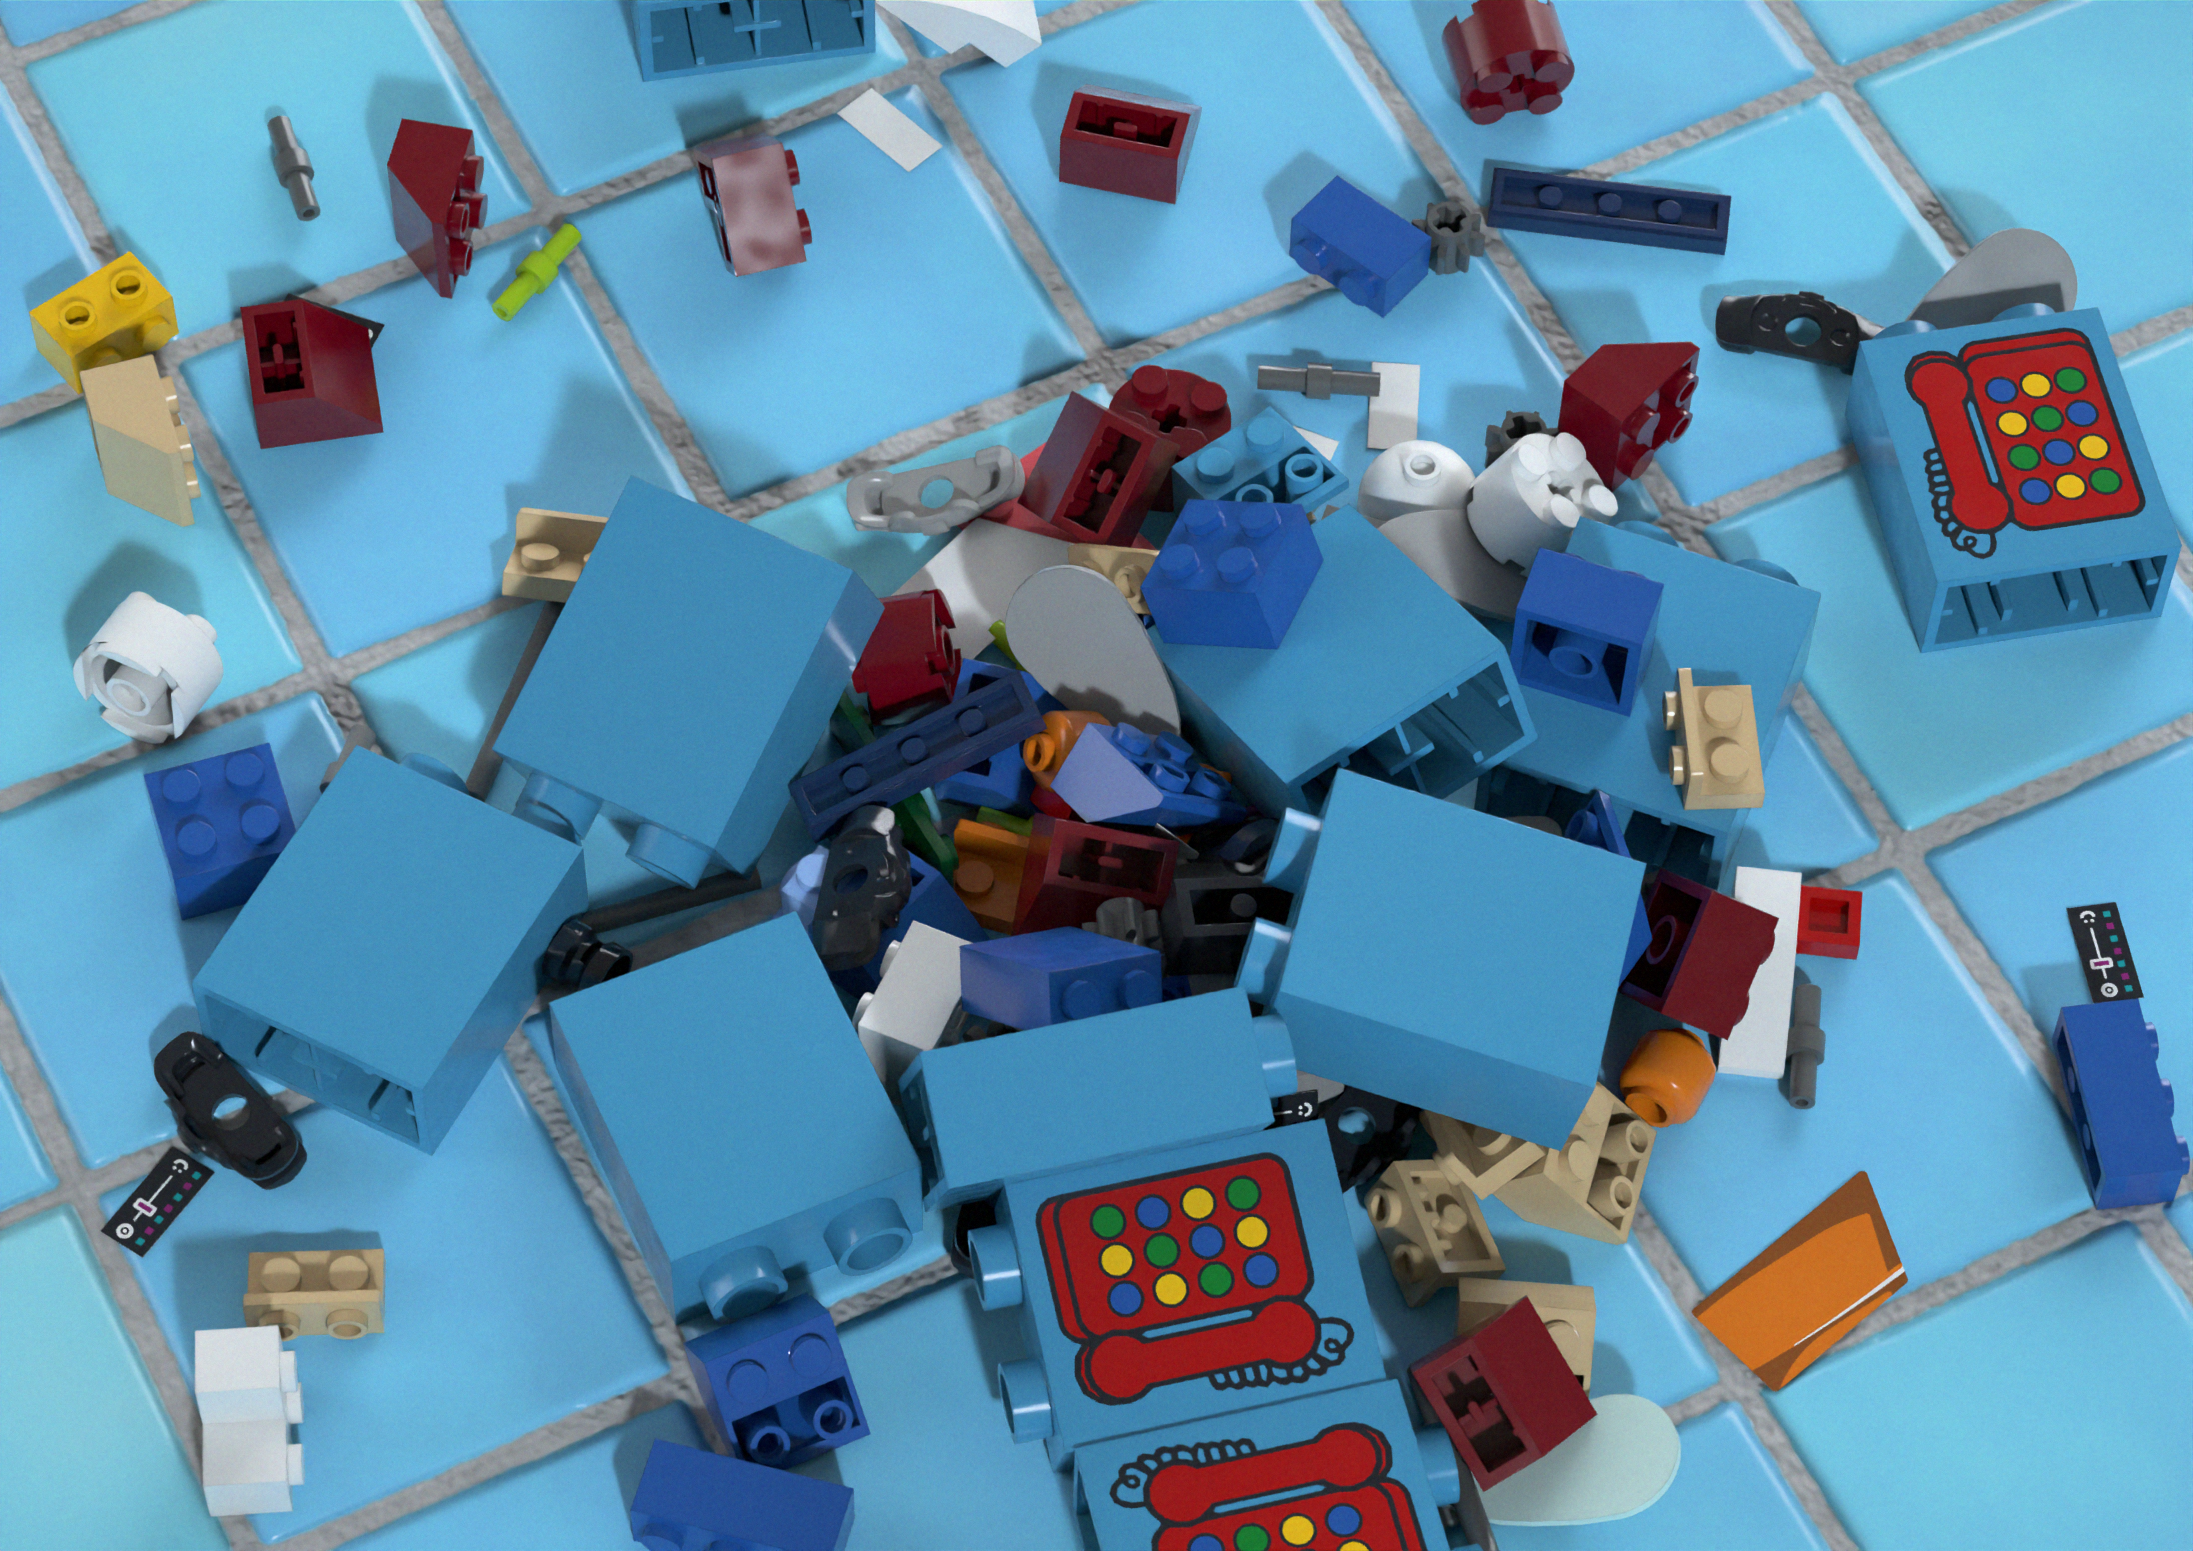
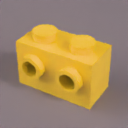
(104, 320)

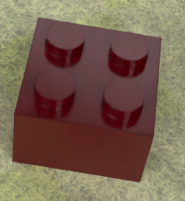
(1699, 954)

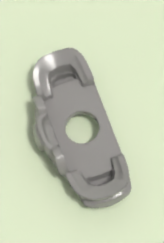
(894, 500)

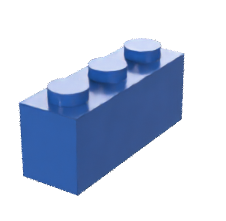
(2119, 1104)
(730, 1504)

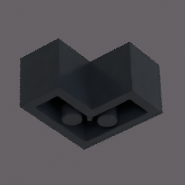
(1210, 922)

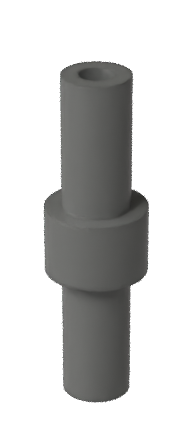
(293, 168)
(1319, 380)
(1805, 1046)

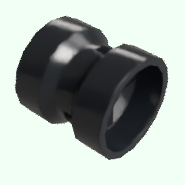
(582, 959)

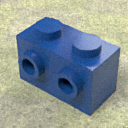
(1359, 246)

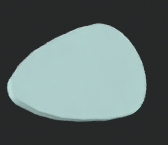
(1597, 1474)

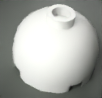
(1414, 479)

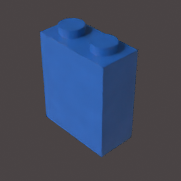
(1056, 977)

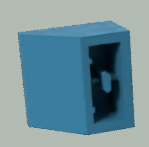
(1258, 463)

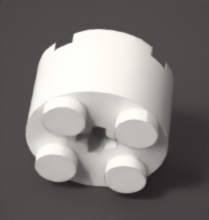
(1536, 498)
(150, 668)

